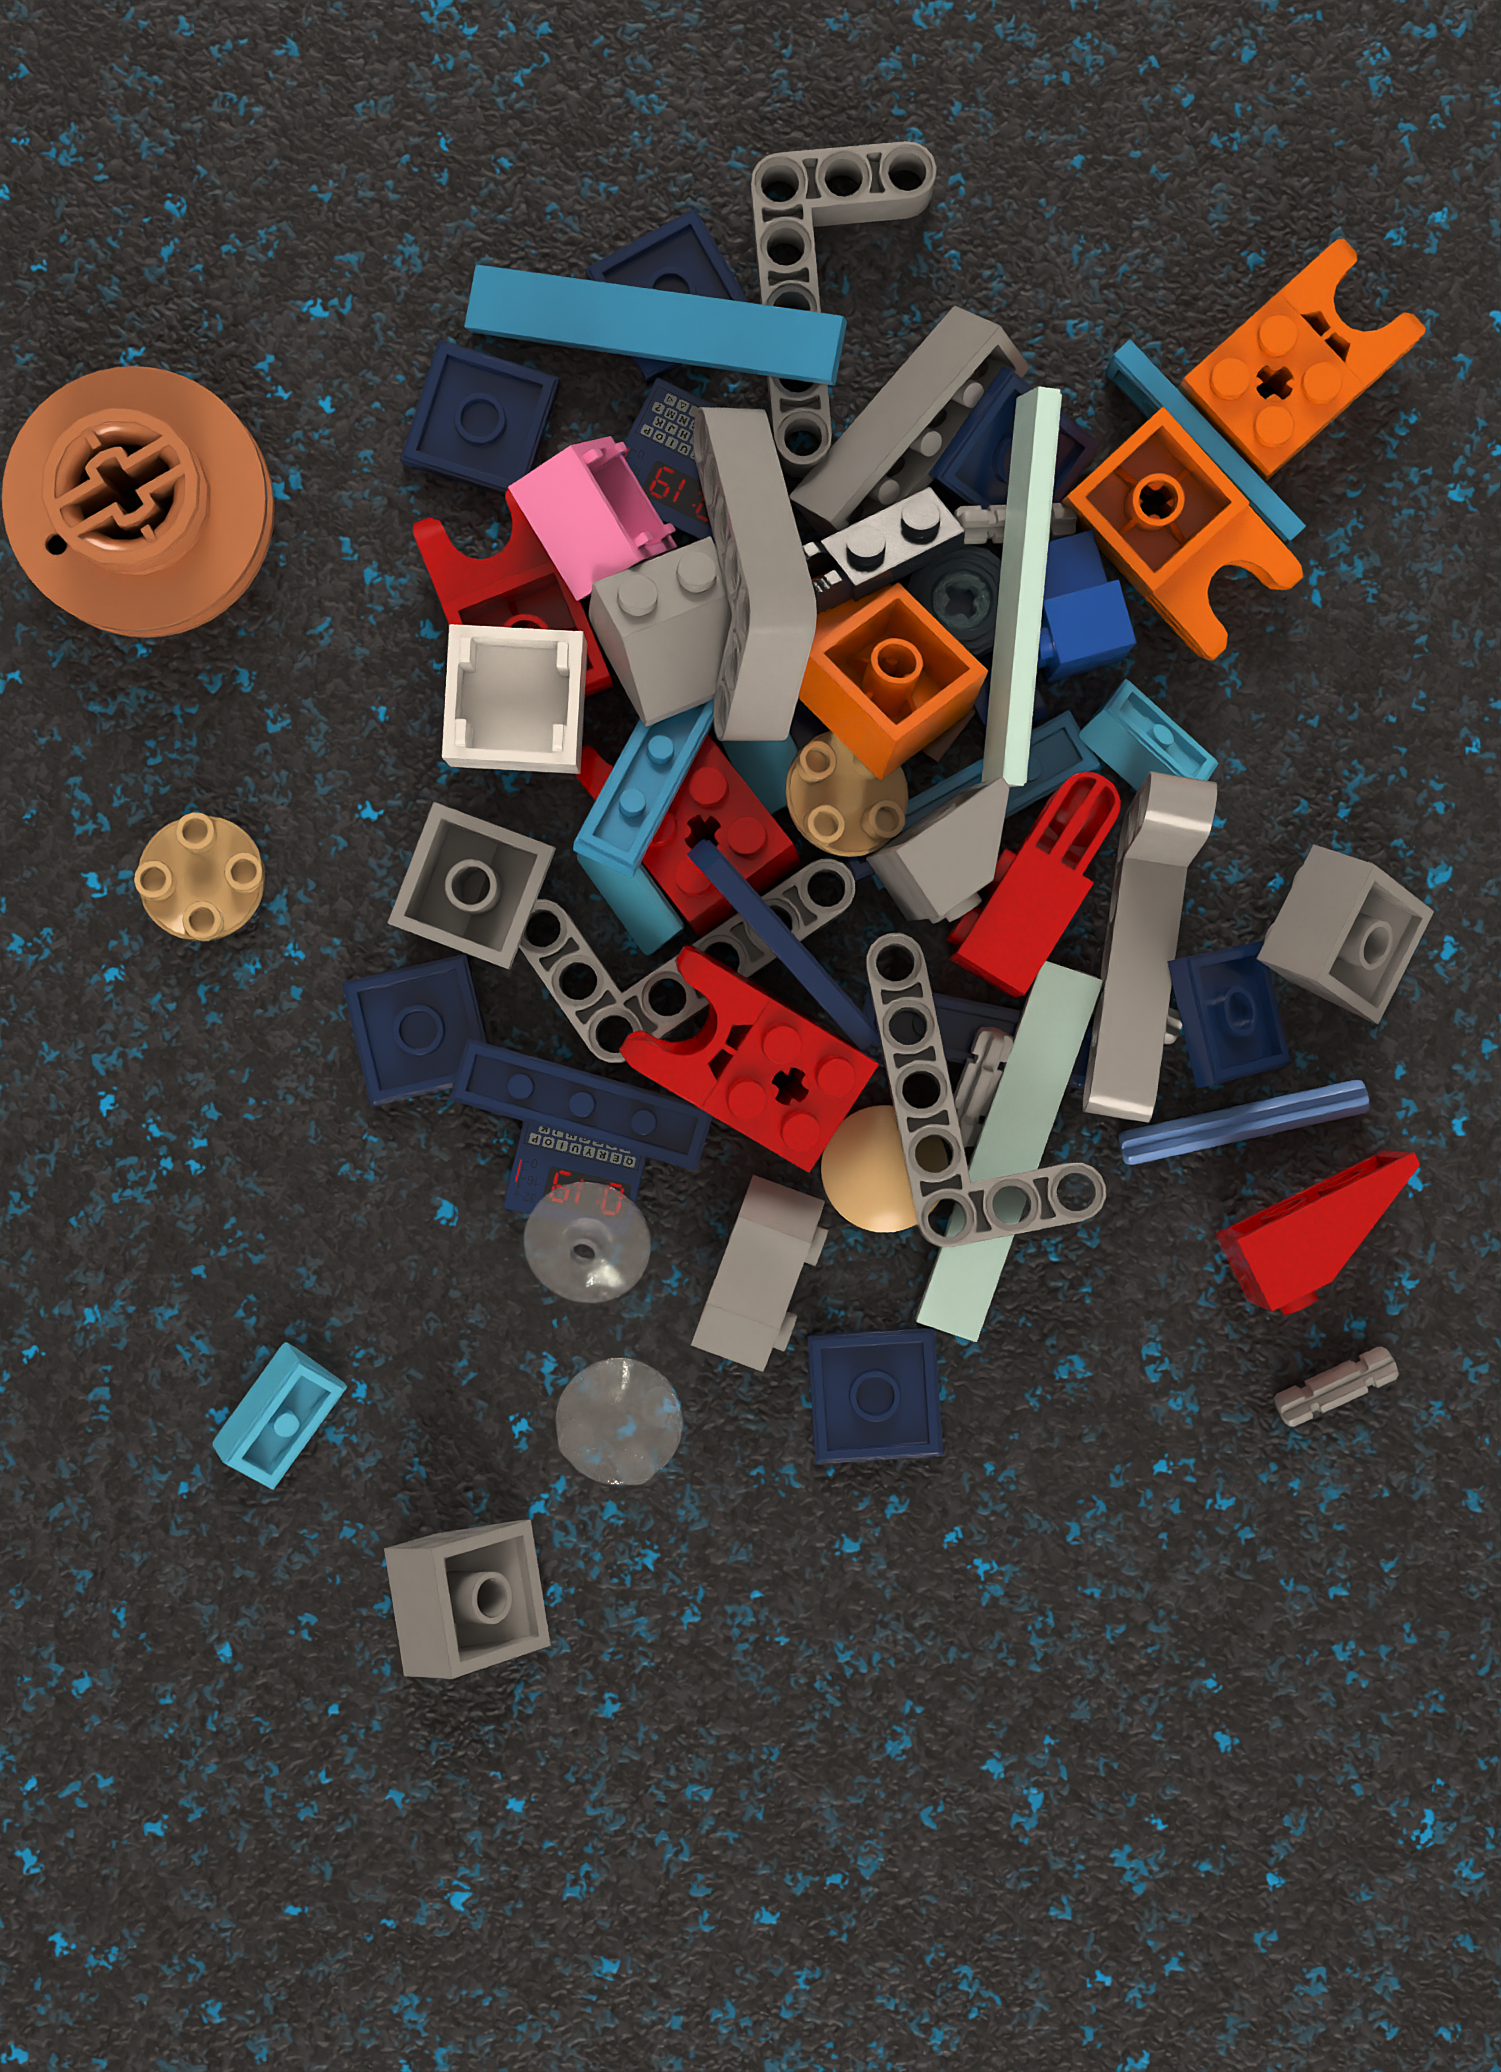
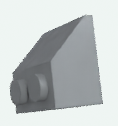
(665, 629)
(945, 855)
(471, 885)
(1345, 932)
(467, 1599)

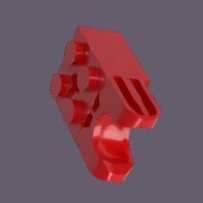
(509, 589)
(707, 803)
(1036, 887)
(740, 1051)

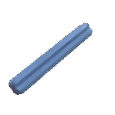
(1243, 1122)

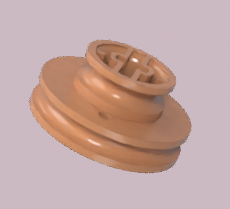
(201, 493)

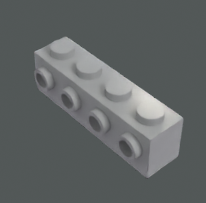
(907, 424)

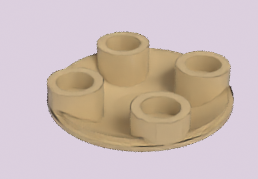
(841, 801)
(200, 877)
(868, 1174)

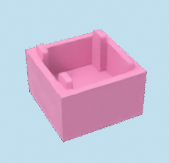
(591, 514)

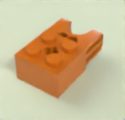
(1301, 353)
(1202, 529)
(887, 677)

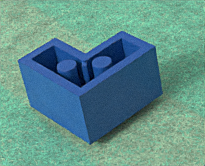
(1082, 613)

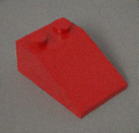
(1312, 1234)

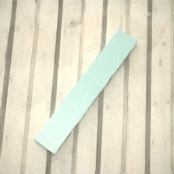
(1021, 586)
(1012, 1142)

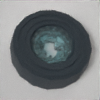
(963, 570)

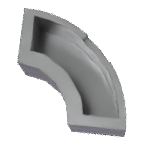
(759, 1273)

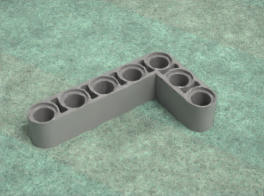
(793, 224)
(761, 572)
(1155, 846)
(634, 1003)
(941, 1121)

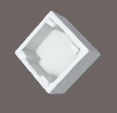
(514, 698)

